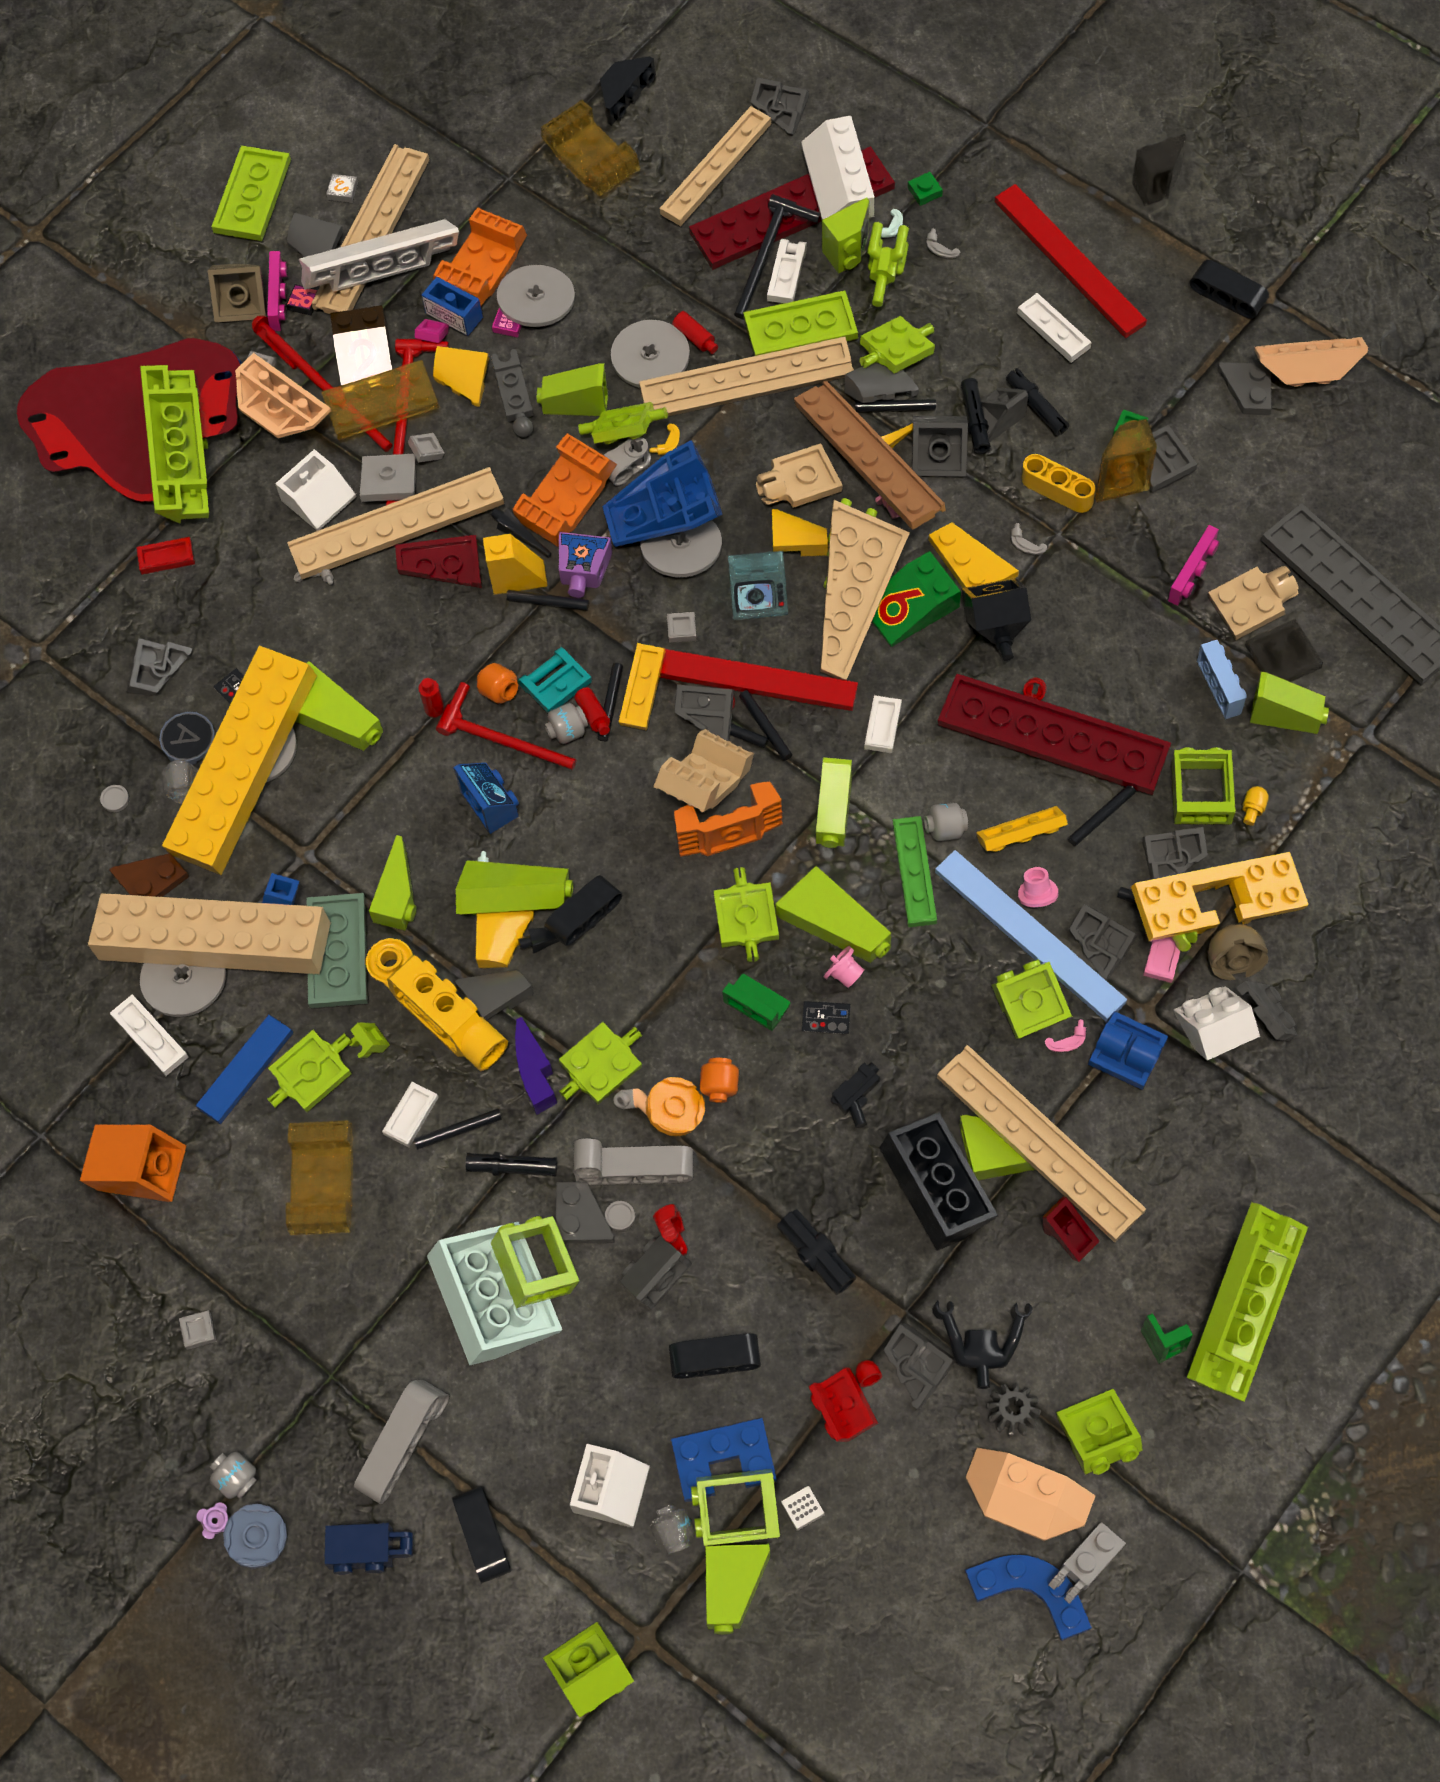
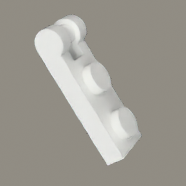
(786, 271)

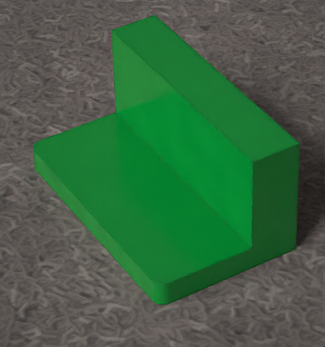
(756, 1001)
(1165, 1345)

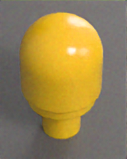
(1254, 804)

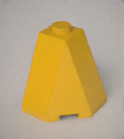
(513, 565)

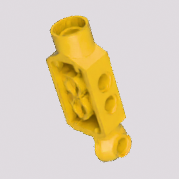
(436, 1003)

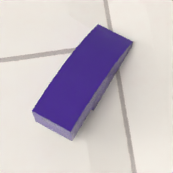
(533, 1068)

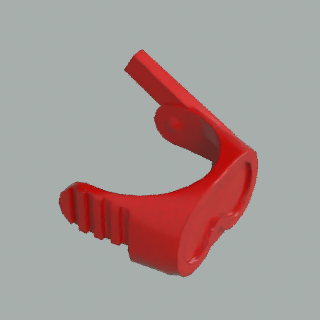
(671, 1226)

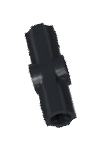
(816, 1252)

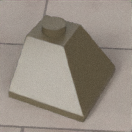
(236, 292)

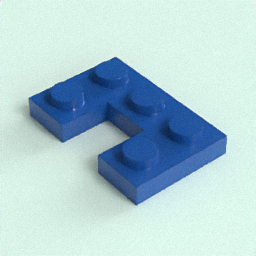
(735, 1441)

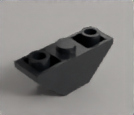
(624, 85)

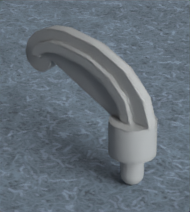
(939, 249)
(1024, 545)
(326, 575)

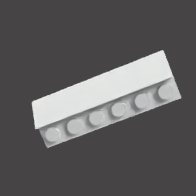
(378, 256)

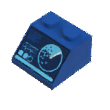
(486, 795)

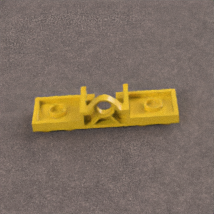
(1258, 887)

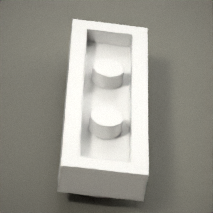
(1054, 327)
(149, 1035)

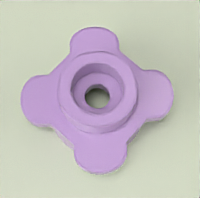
(206, 1516)

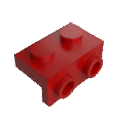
(842, 1406)

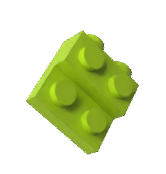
(1031, 998)
(1100, 1432)

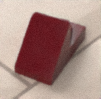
(1070, 1229)

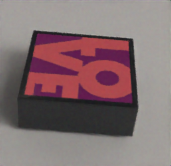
(301, 300)

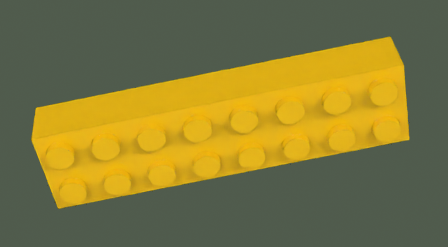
(239, 760)

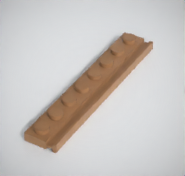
(869, 455)

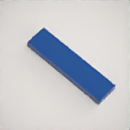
(244, 1069)

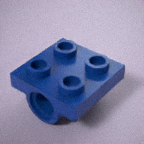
(1128, 1050)

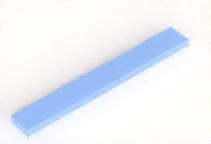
(1030, 935)

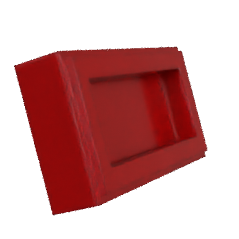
(165, 555)

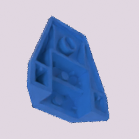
(664, 499)

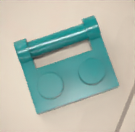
(559, 686)

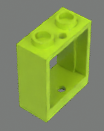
(1203, 812)
(543, 1289)
(702, 1527)

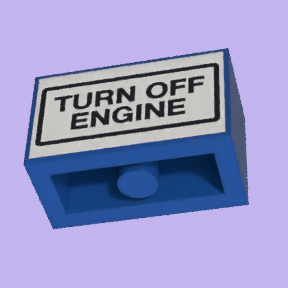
(452, 306)

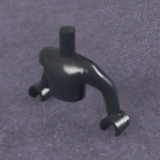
(981, 1346)

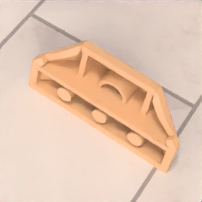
(1312, 360)
(276, 400)
(1027, 1495)

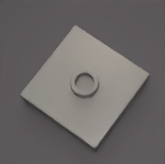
(388, 477)

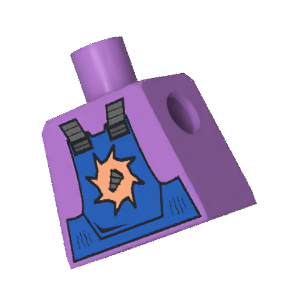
(583, 561)

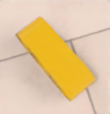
(1065, 493)

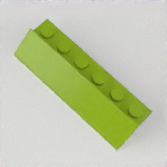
(174, 443)
(1247, 1302)

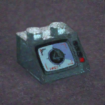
(758, 585)

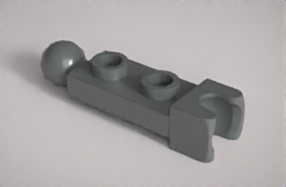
(514, 393)

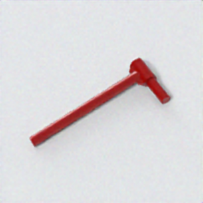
(408, 349)
(452, 720)

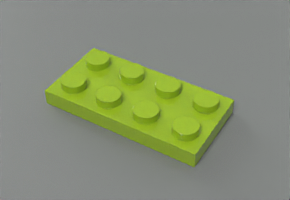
(251, 193)
(800, 323)

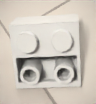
(315, 490)
(1217, 1022)
(609, 1486)

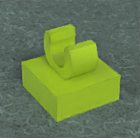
(369, 1038)

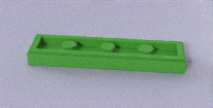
(914, 871)

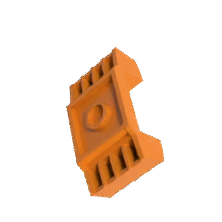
(484, 255)
(565, 491)
(730, 830)

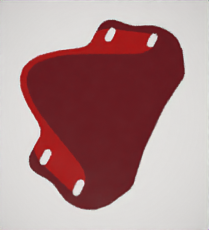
(101, 416)

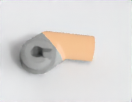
(631, 1099)

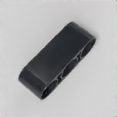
(1229, 289)
(583, 910)
(714, 1356)
(481, 1534)

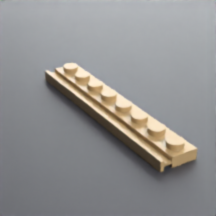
(377, 217)
(749, 377)
(396, 523)
(1041, 1143)

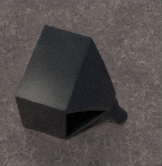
(998, 611)

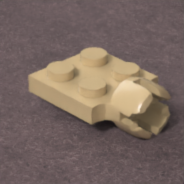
(799, 478)
(1253, 599)

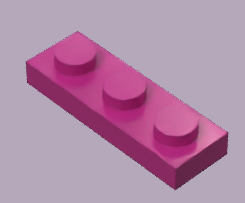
(276, 290)
(1194, 566)

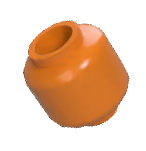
(497, 683)
(719, 1079)

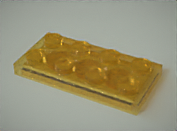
(380, 399)

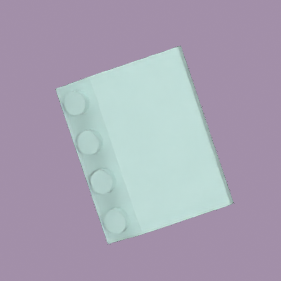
(481, 1299)

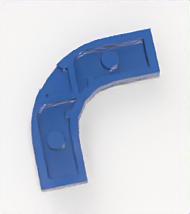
(1034, 1576)

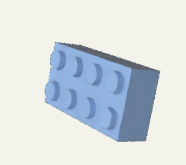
(1221, 679)

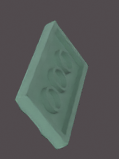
(344, 960)

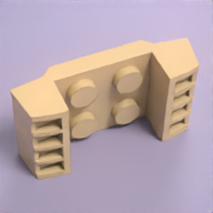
(706, 773)

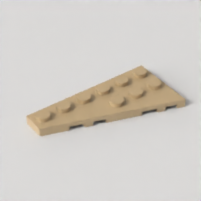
(858, 571)

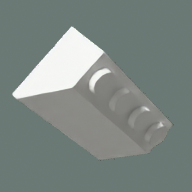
(837, 167)

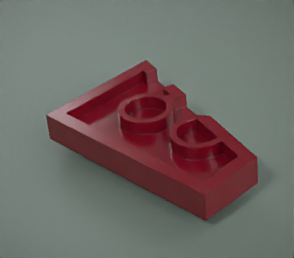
(443, 560)

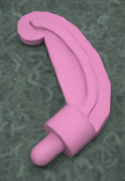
(1070, 1043)

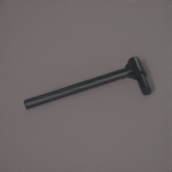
(780, 209)

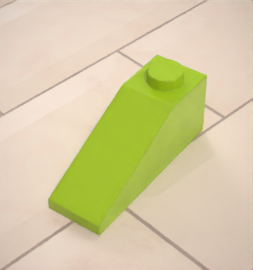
(394, 899)

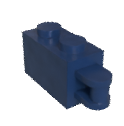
(364, 1547)

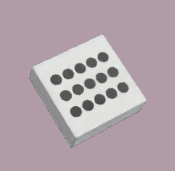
(802, 1508)

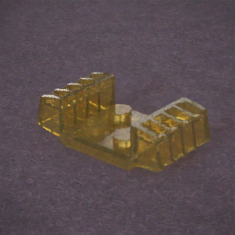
(588, 149)
(320, 1177)

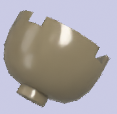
(1236, 951)

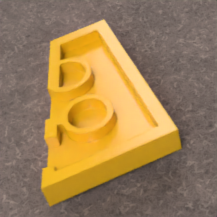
(969, 559)

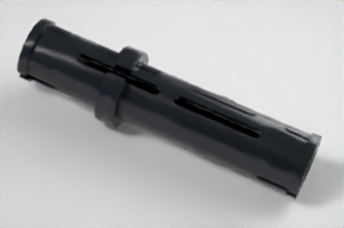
(1038, 402)
(977, 424)
(511, 1164)

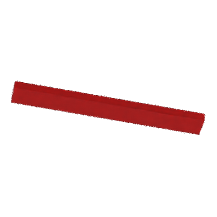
(1070, 261)
(759, 680)

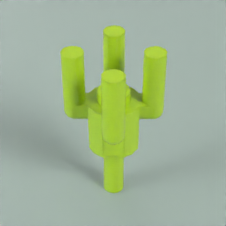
(886, 262)

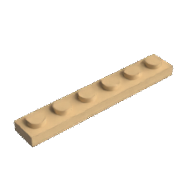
(715, 166)

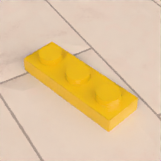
(642, 686)
(1022, 829)

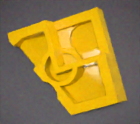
(461, 371)
(798, 535)
(499, 935)

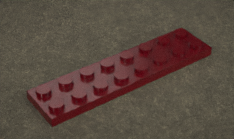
(743, 227)
(1054, 734)

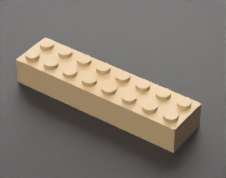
(210, 933)

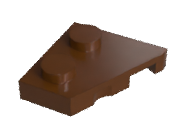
(150, 876)

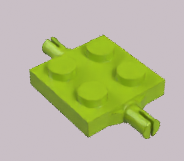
(896, 344)
(623, 423)
(746, 914)
(600, 1063)
(309, 1070)

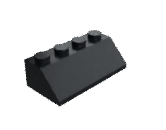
(937, 1180)

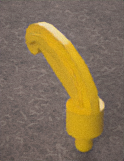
(671, 443)

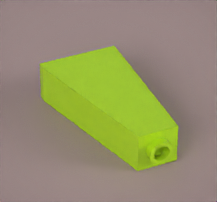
(338, 714)
(510, 887)
(834, 916)

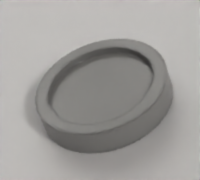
(114, 798)
(620, 1215)

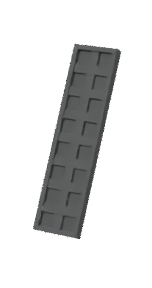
(1358, 591)

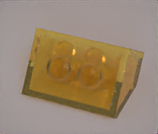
(1127, 461)

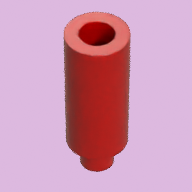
(695, 332)
(431, 697)
(593, 710)

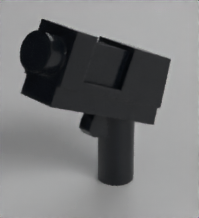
(852, 1093)

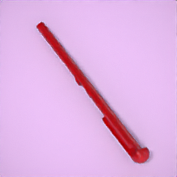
(261, 327)

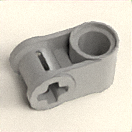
(628, 460)

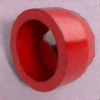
(1028, 688)
(867, 1373)

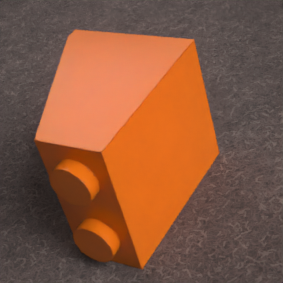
(133, 1161)

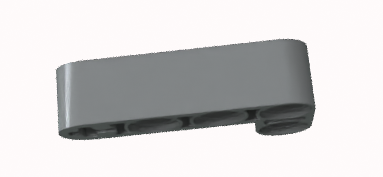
(631, 1164)
(398, 1439)

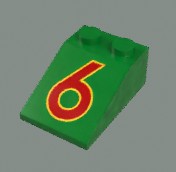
(915, 599)

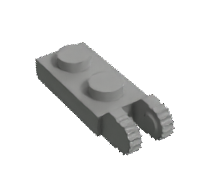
(1088, 1560)

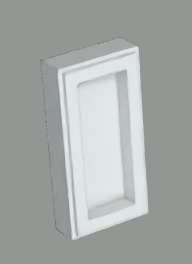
(883, 724)
(410, 1114)

